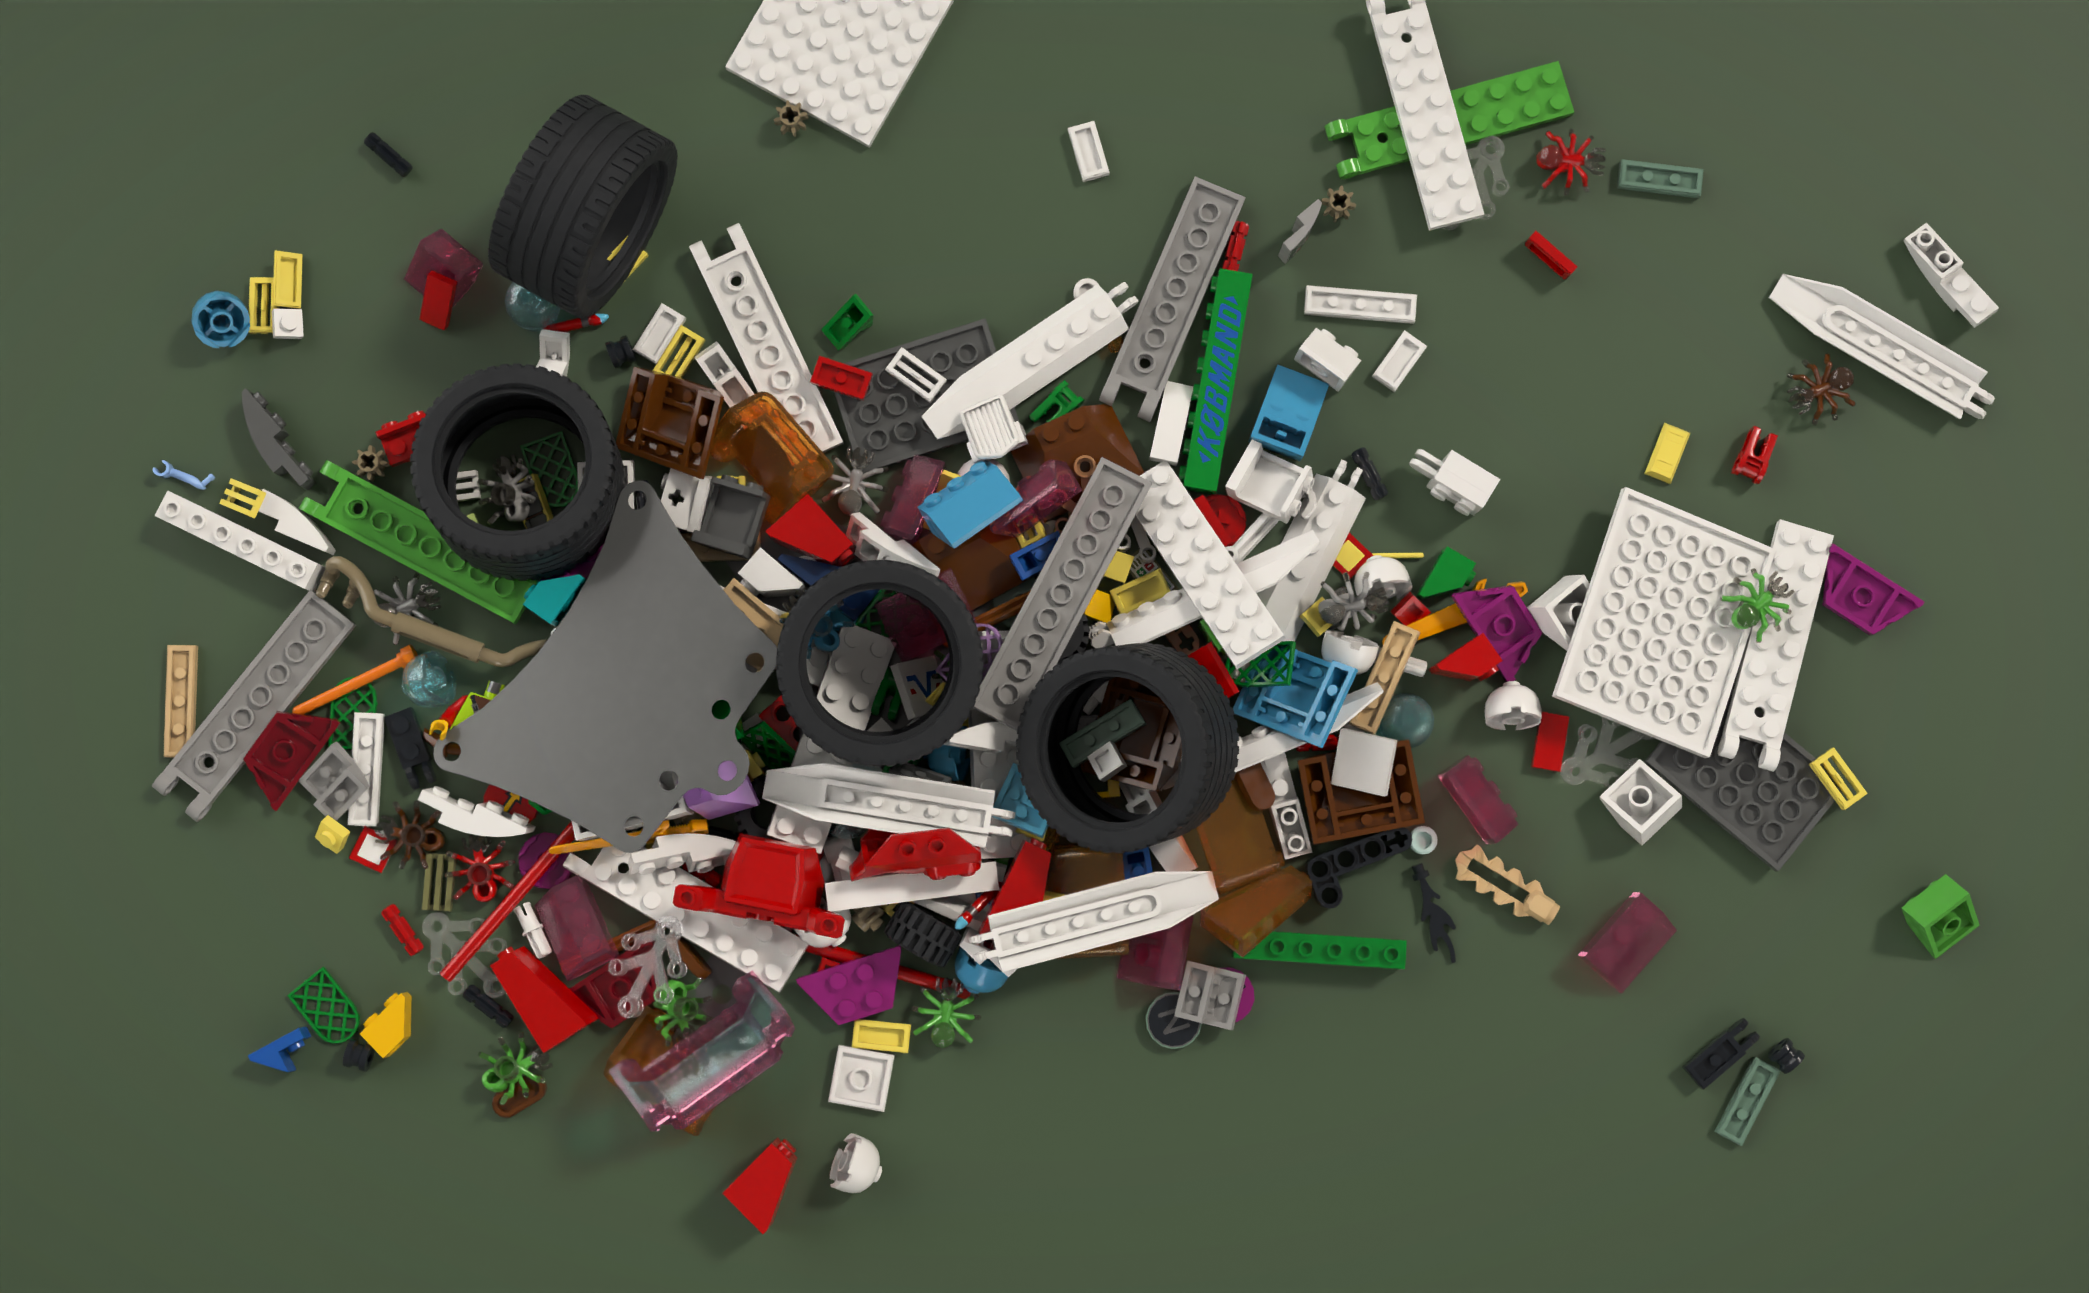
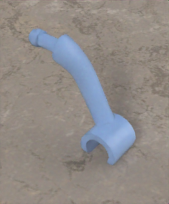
(171, 472)

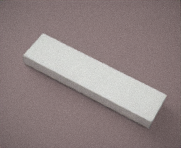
(1360, 304)
(367, 754)

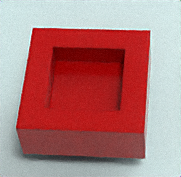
(1410, 610)

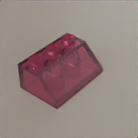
(920, 481)
(1041, 496)
(912, 625)
(1479, 799)
(575, 927)
(1628, 941)
(1158, 957)

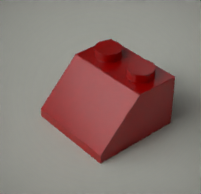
(1470, 661)

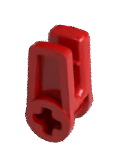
(1747, 462)

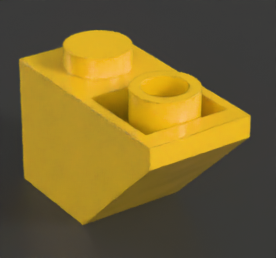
(391, 1027)

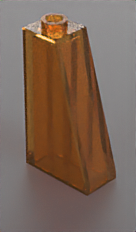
(1256, 909)

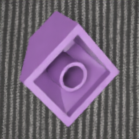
(715, 806)

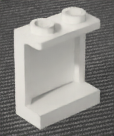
(1269, 483)

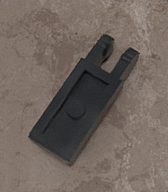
(410, 745)
(1719, 1055)

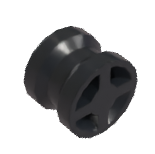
(620, 351)
(358, 1055)
(1786, 1055)

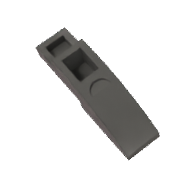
(267, 433)

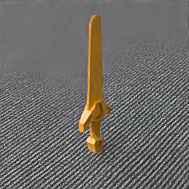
(1451, 615)
(696, 826)

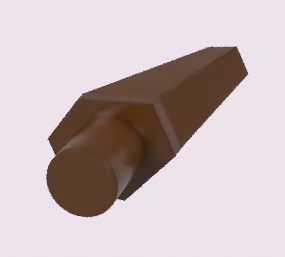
(450, 748)

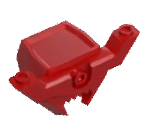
(767, 883)

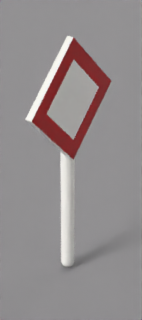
(368, 851)

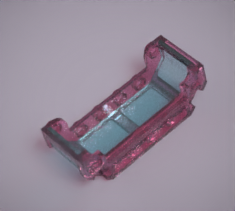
(710, 1061)

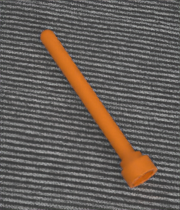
(403, 657)

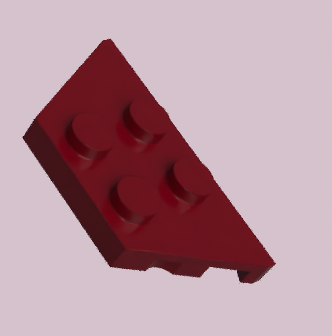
(286, 752)
(603, 991)

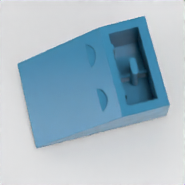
(1289, 412)

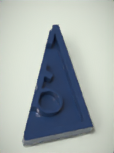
(811, 571)

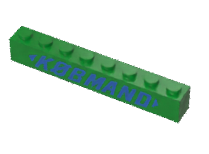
(1216, 382)

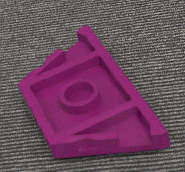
(1863, 594)
(1505, 623)
(856, 986)

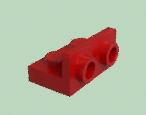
(398, 438)

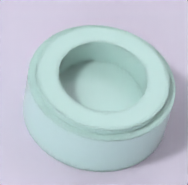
(1423, 840)

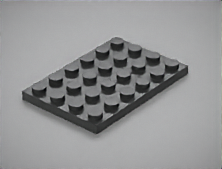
(892, 413)
(1754, 805)

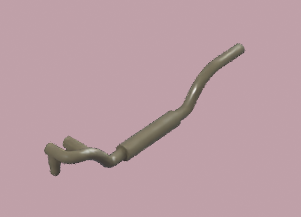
(414, 627)

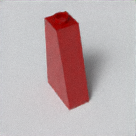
(1023, 882)
(541, 998)

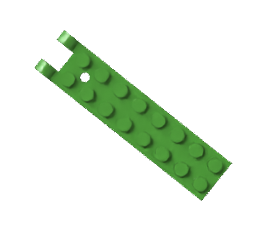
(1482, 111)
(412, 540)

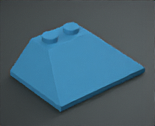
(1304, 708)

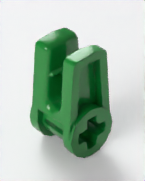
(1056, 399)
(887, 687)

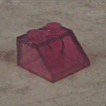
(444, 256)

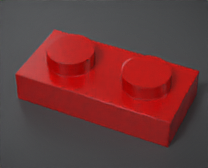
(841, 378)

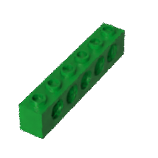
(1330, 950)

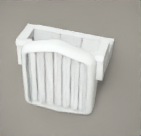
(991, 429)

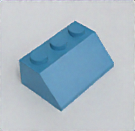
(969, 503)

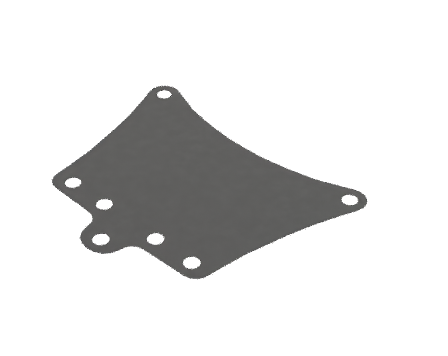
(624, 689)

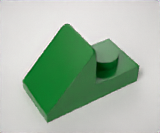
(848, 322)

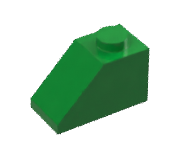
(1447, 574)

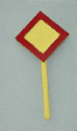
(1354, 555)

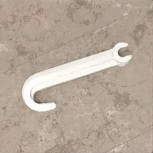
(1261, 527)

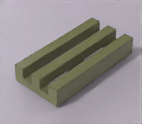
(426, 904)

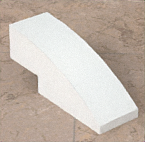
(723, 374)
(1171, 423)
(295, 522)
(984, 737)

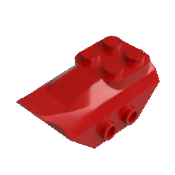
(930, 852)

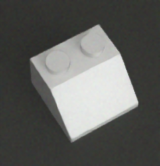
(1327, 358)
(768, 577)
(1559, 608)
(1641, 801)

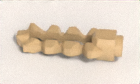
(1534, 905)

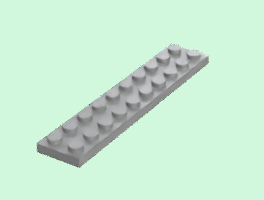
(1062, 590)

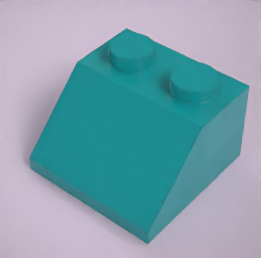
(553, 597)

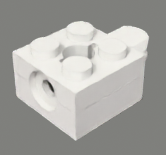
(1456, 480)

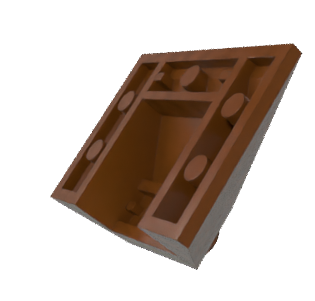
(669, 421)
(1084, 431)
(978, 563)
(1152, 750)
(1345, 812)

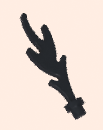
(1438, 916)

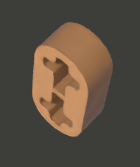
(1187, 632)

